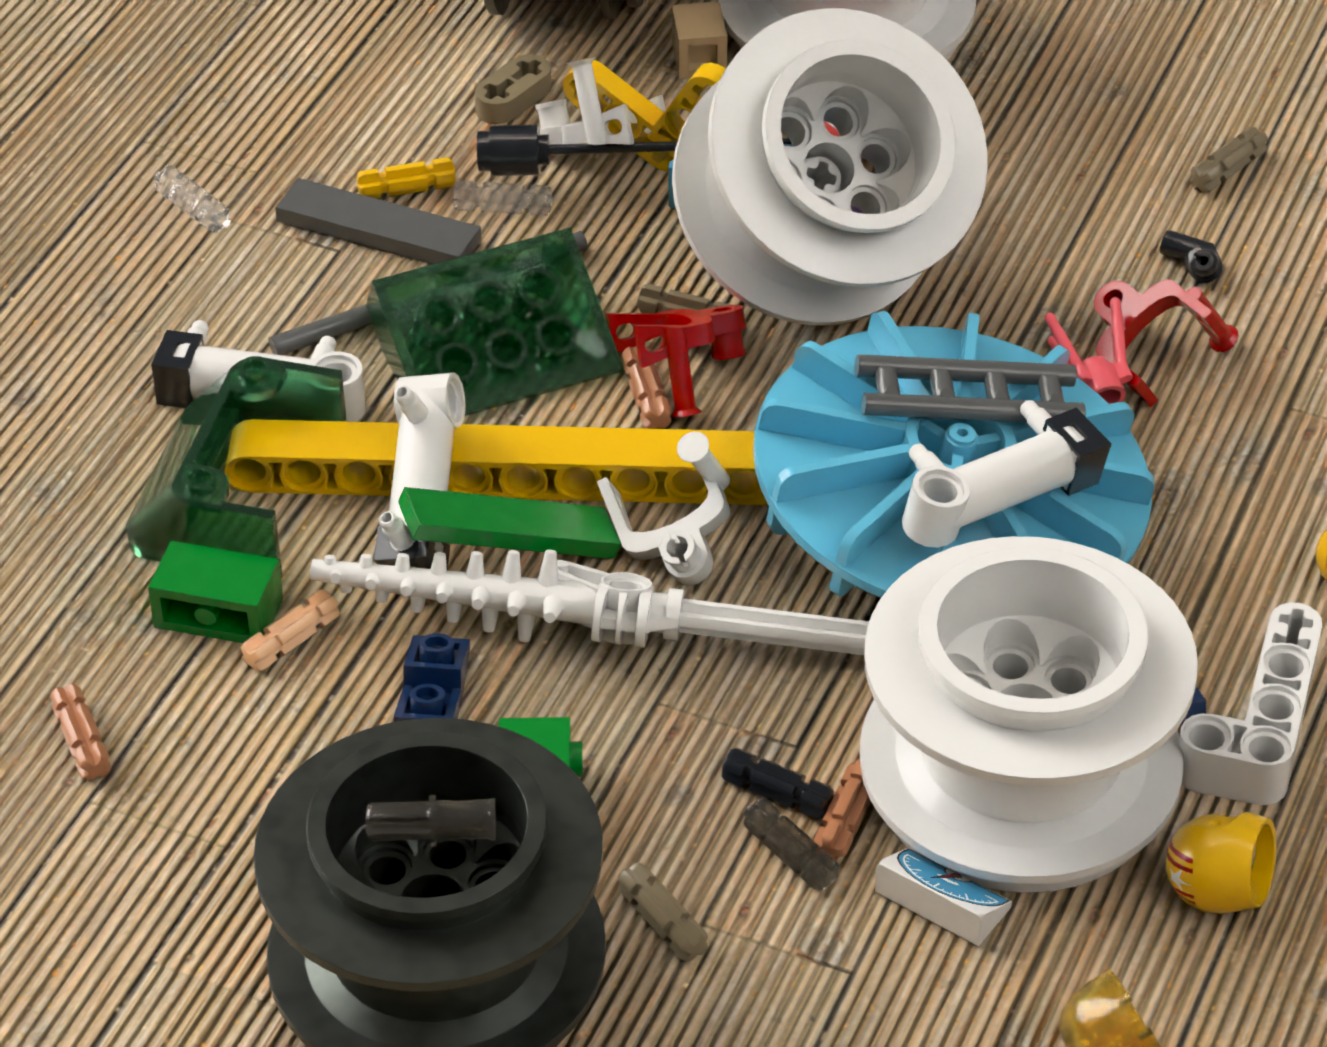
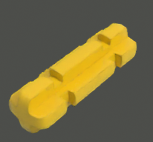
(406, 178)

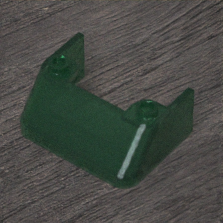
(188, 489)

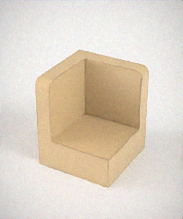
(698, 36)

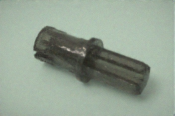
(431, 820)

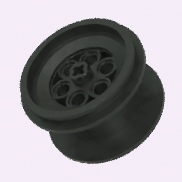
(421, 938)

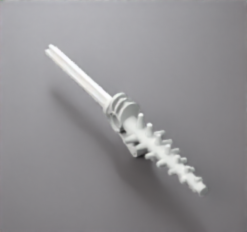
(615, 605)

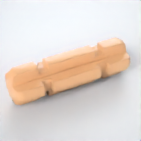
(290, 630)

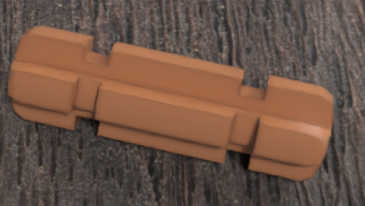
(646, 391)
(80, 732)
(844, 813)

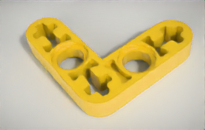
(663, 125)

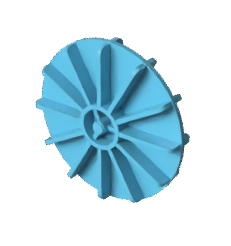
(846, 476)

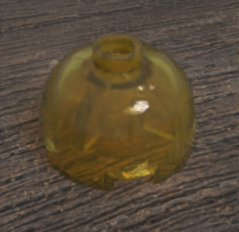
(1103, 1017)

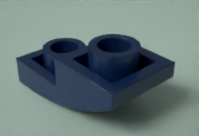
(433, 677)

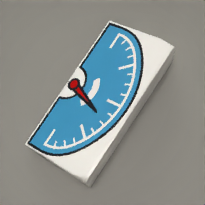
(940, 895)

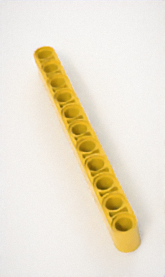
(489, 461)

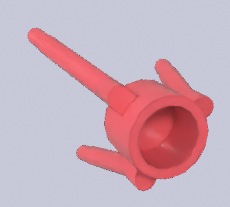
(1096, 371)

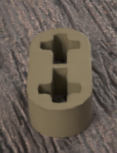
(513, 89)

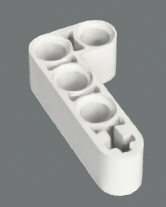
(1256, 755)

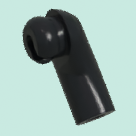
(1198, 255)

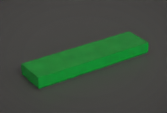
(508, 523)

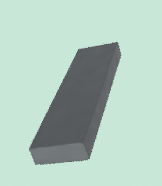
(376, 223)

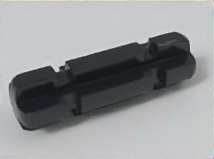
(777, 783)

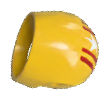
(1213, 862)

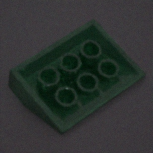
(498, 318)

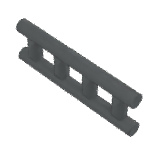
(943, 401)

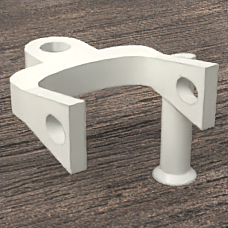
(594, 124)
(686, 536)

